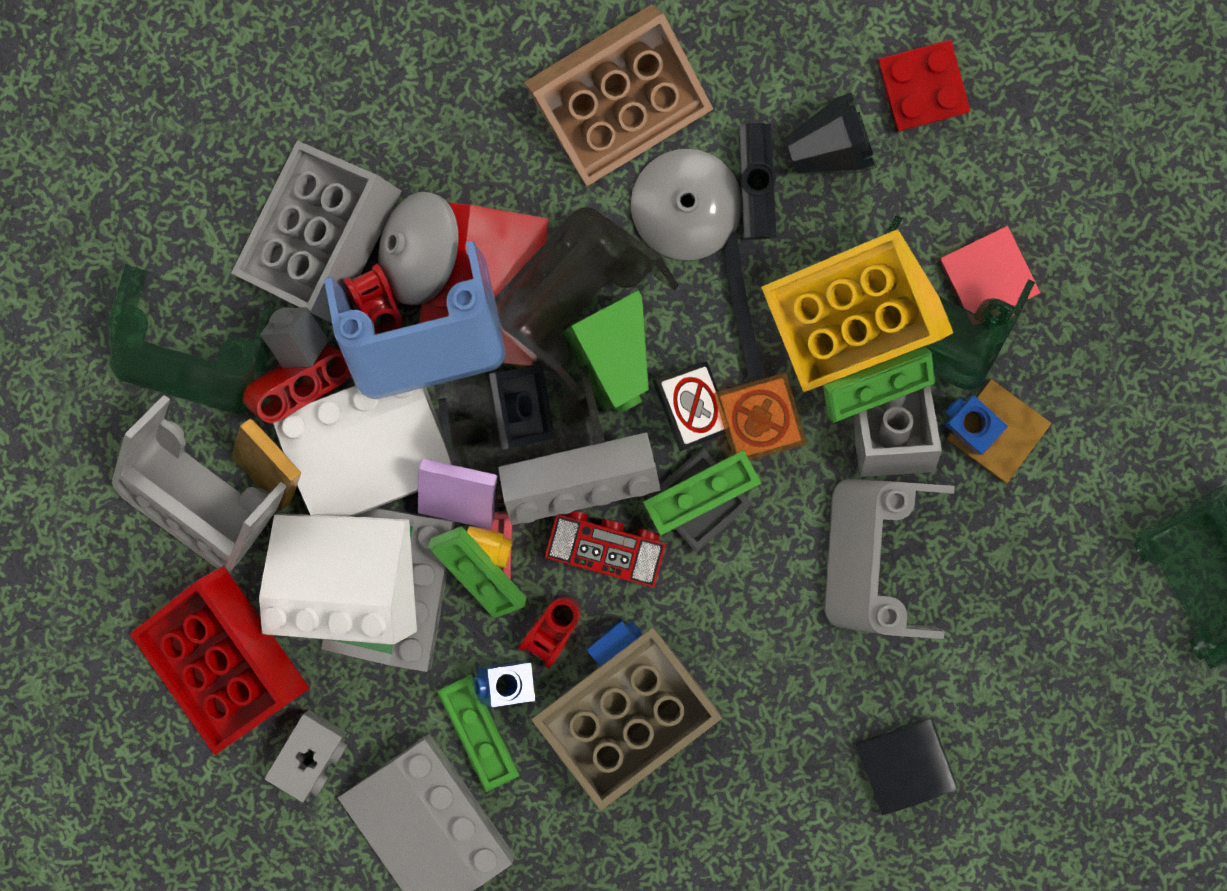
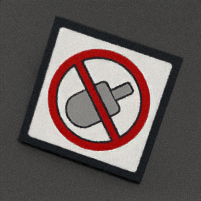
(690, 405)

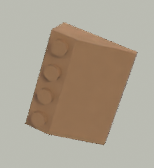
(619, 94)

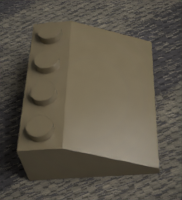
(627, 718)

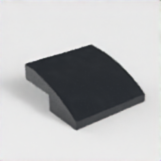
(907, 766)

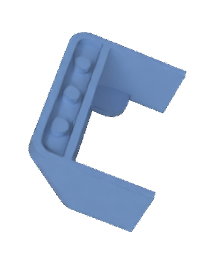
(427, 352)

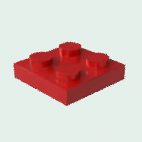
(923, 86)

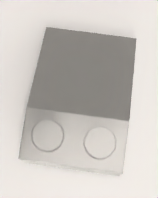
(898, 436)

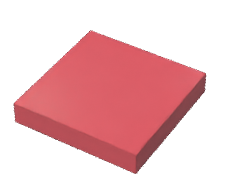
(988, 270)

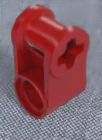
(374, 297)
(548, 635)

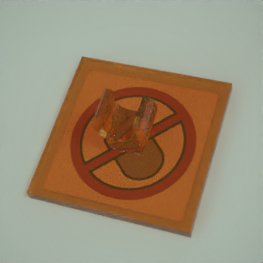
(761, 417)

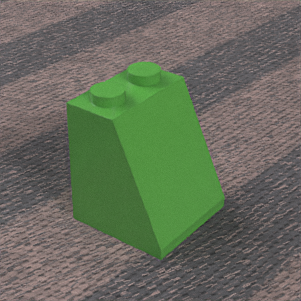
(614, 352)

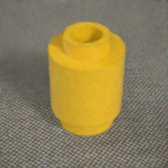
(493, 544)

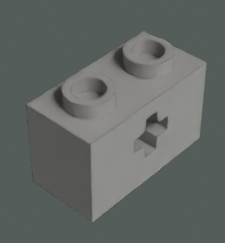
(289, 769)

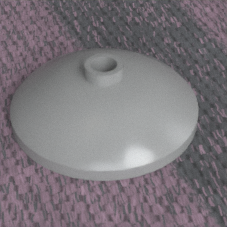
(679, 230)
(418, 247)

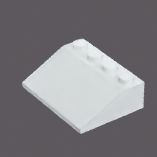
(361, 449)
(339, 579)

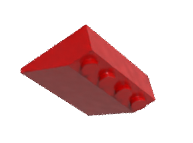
(507, 244)
(218, 661)

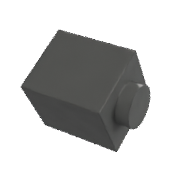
(294, 337)

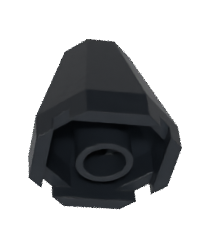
(831, 141)

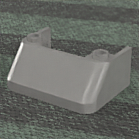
(187, 496)
(855, 556)

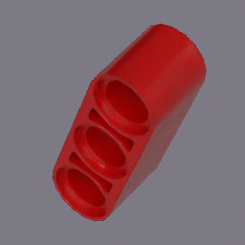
(280, 385)

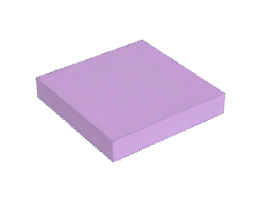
(456, 493)

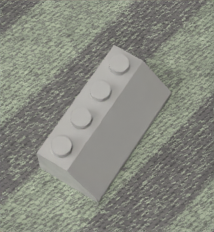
(579, 479)

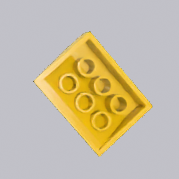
(856, 310)

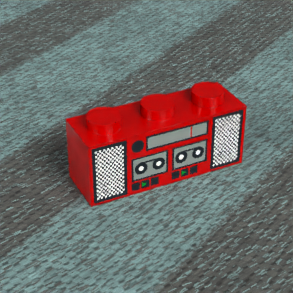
(606, 548)

